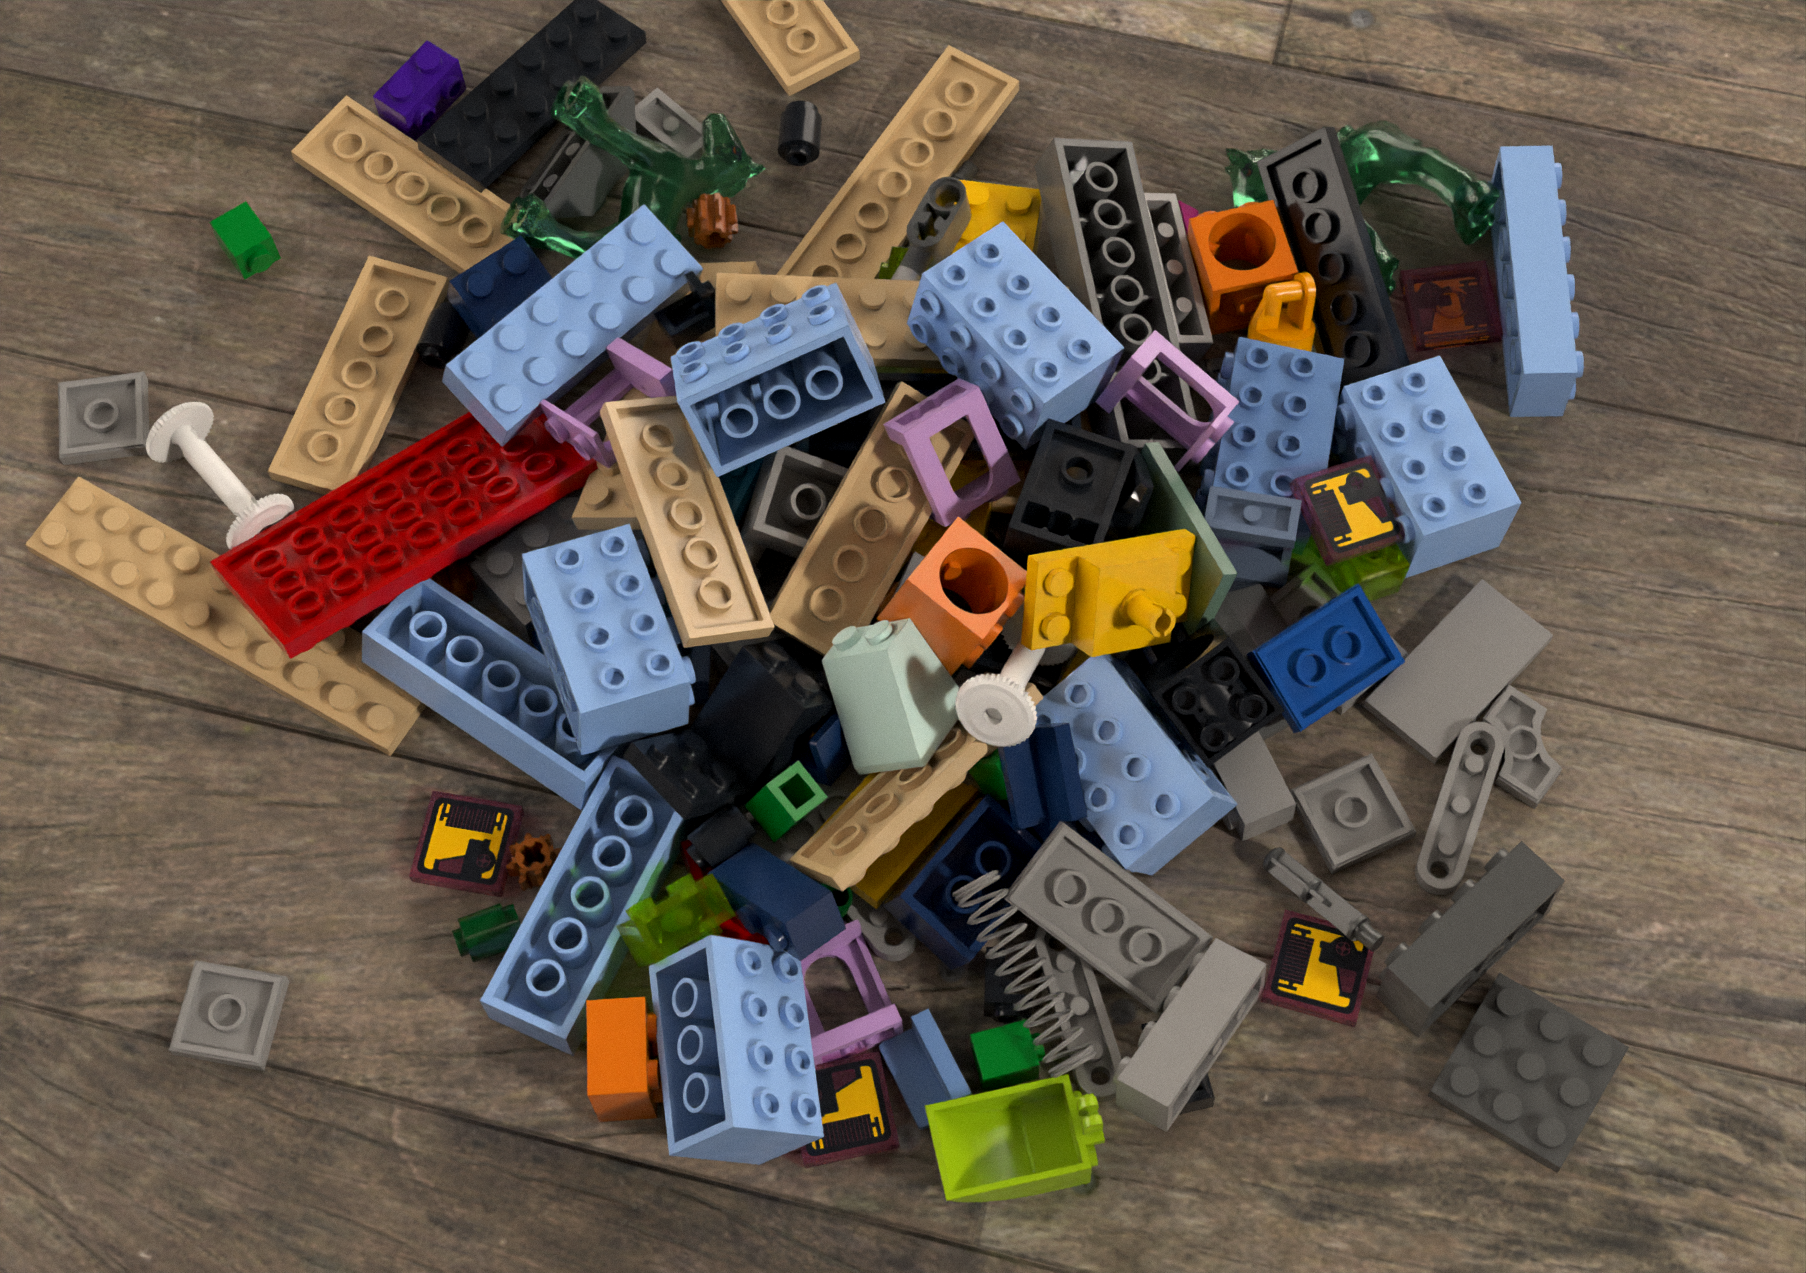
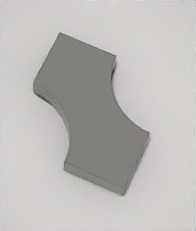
(1526, 765)

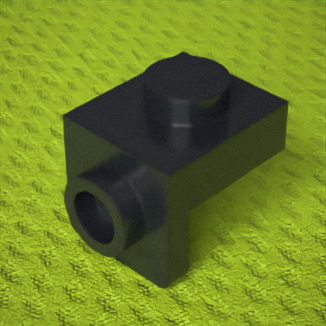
(690, 315)

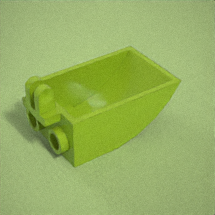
(1015, 1141)

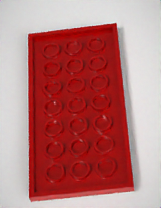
(395, 527)

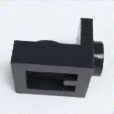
(996, 1003)

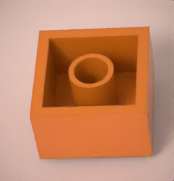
(622, 1059)

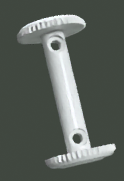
(181, 434)
(997, 706)

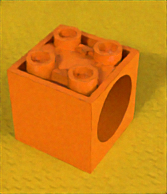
(1246, 234)
(975, 571)

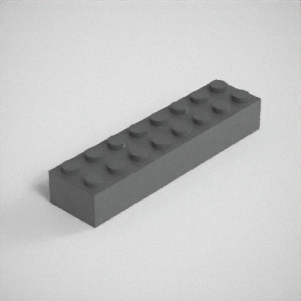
(1113, 268)

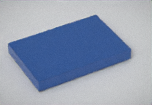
(1326, 658)

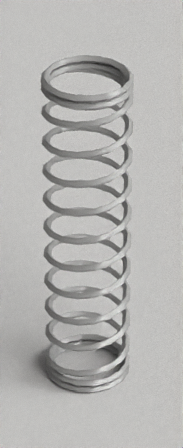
(964, 894)

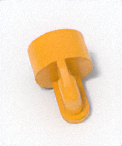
(1288, 326)

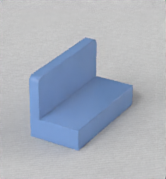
(923, 1067)

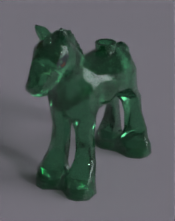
(1386, 155)
(657, 176)

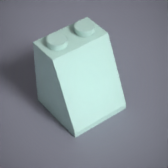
(890, 695)

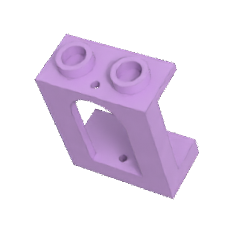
(631, 370)
(932, 415)
(1183, 428)
(865, 1032)

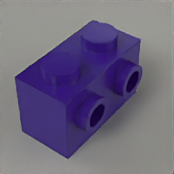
(420, 90)

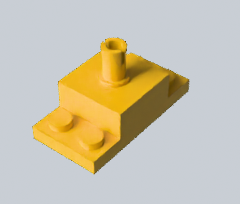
(1109, 593)

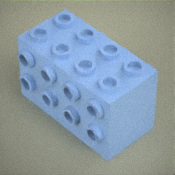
(1014, 334)
(775, 379)
(1429, 461)
(607, 638)
(1135, 767)
(734, 1052)

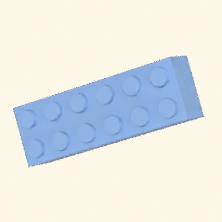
(1534, 283)
(567, 324)
(484, 685)
(570, 934)

